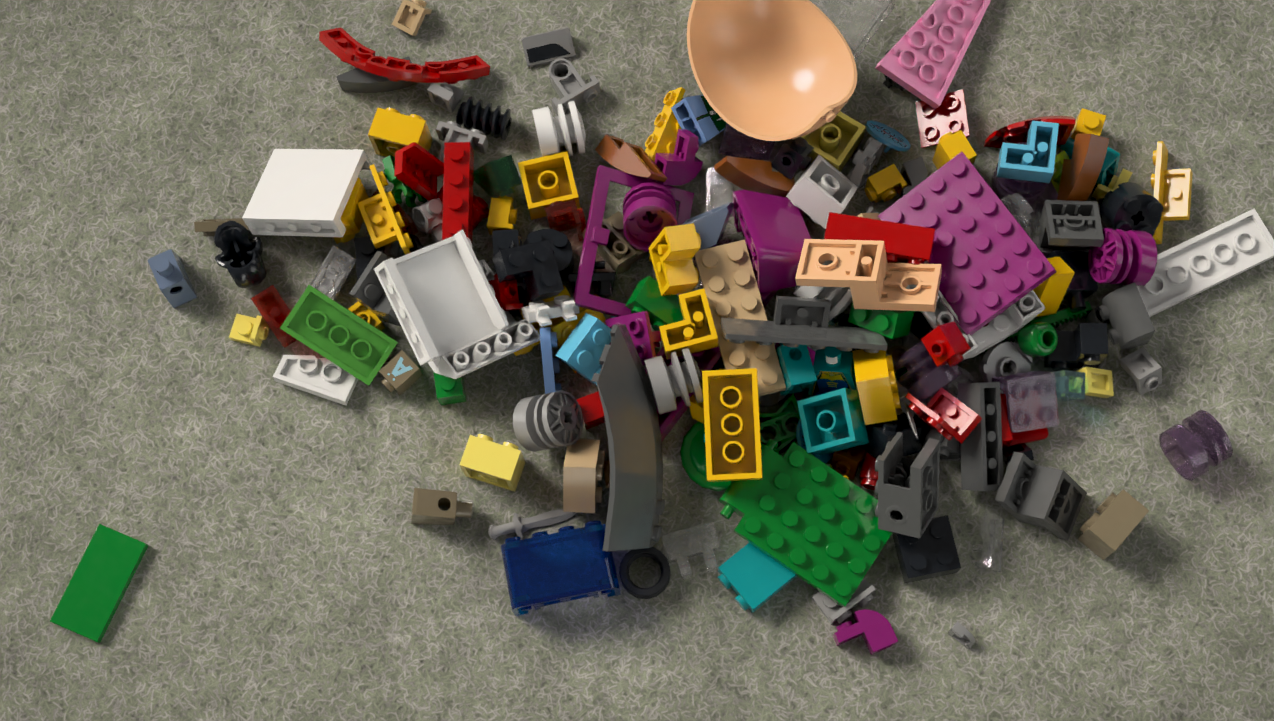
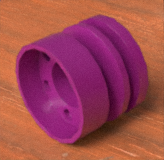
(646, 213)
(1123, 258)

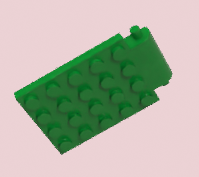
(808, 520)

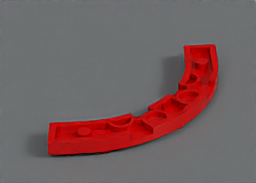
(397, 69)

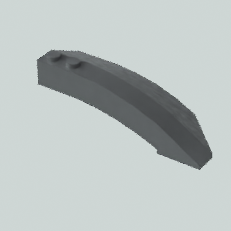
(633, 446)

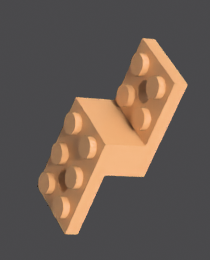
(868, 274)

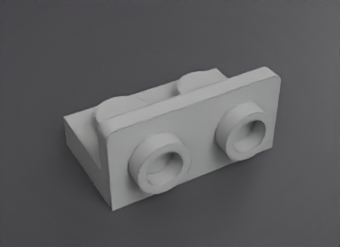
(834, 611)

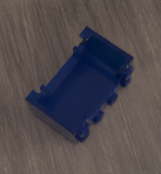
(558, 567)

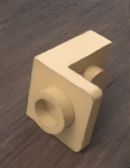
(411, 15)

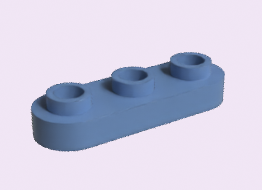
(550, 364)

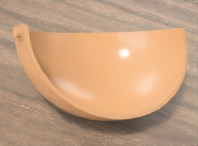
(770, 65)

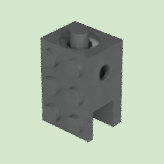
(907, 488)

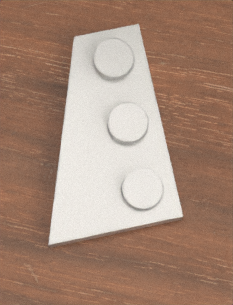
(316, 377)

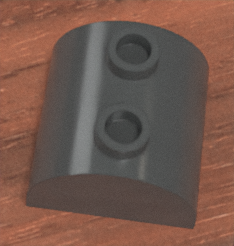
(1127, 317)

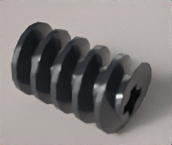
(484, 118)

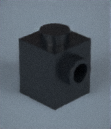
(793, 157)

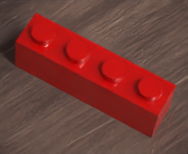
(458, 189)
(902, 241)

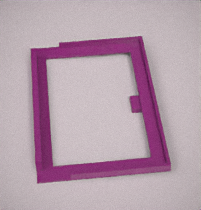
(596, 235)

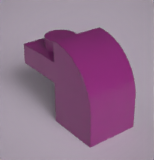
(682, 164)
(872, 626)

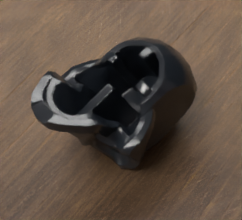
(240, 254)

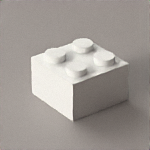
(821, 191)

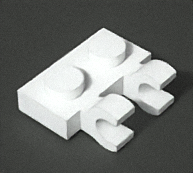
(543, 311)

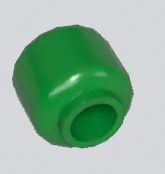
(1037, 339)

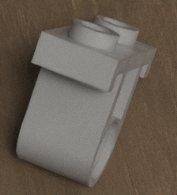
(570, 86)
(456, 133)

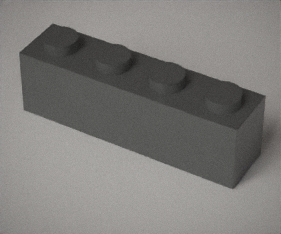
(982, 449)

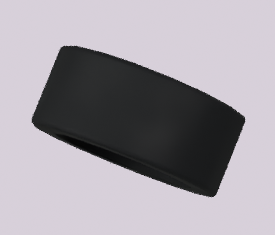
(644, 593)

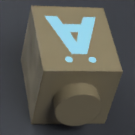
(400, 373)

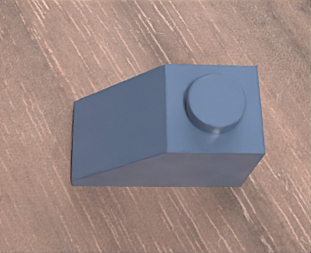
(712, 224)

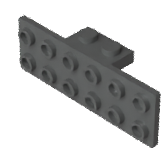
(804, 323)

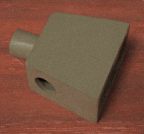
(427, 511)

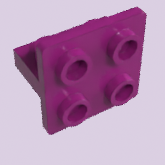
(640, 332)

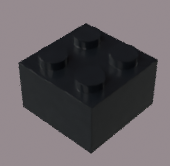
(930, 555)

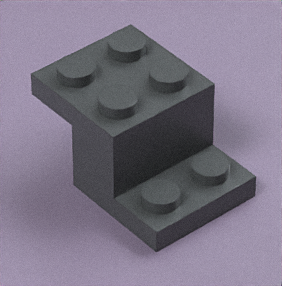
(1069, 224)
(371, 293)
(1040, 496)

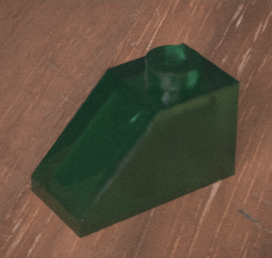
(498, 177)

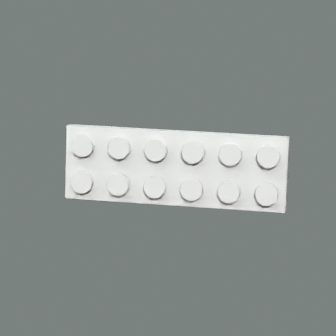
(1207, 261)

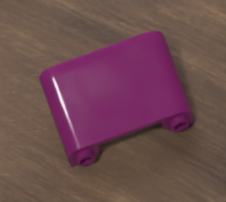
(773, 235)

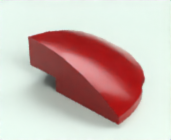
(1018, 131)

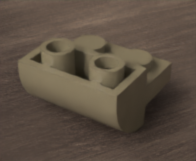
(618, 251)

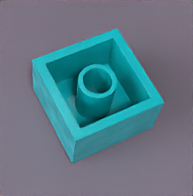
(832, 421)

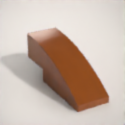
(629, 158)
(1083, 170)
(754, 175)

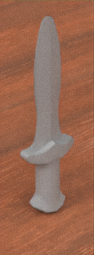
(904, 402)
(521, 525)

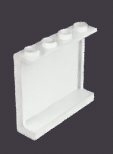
(304, 192)
(441, 297)

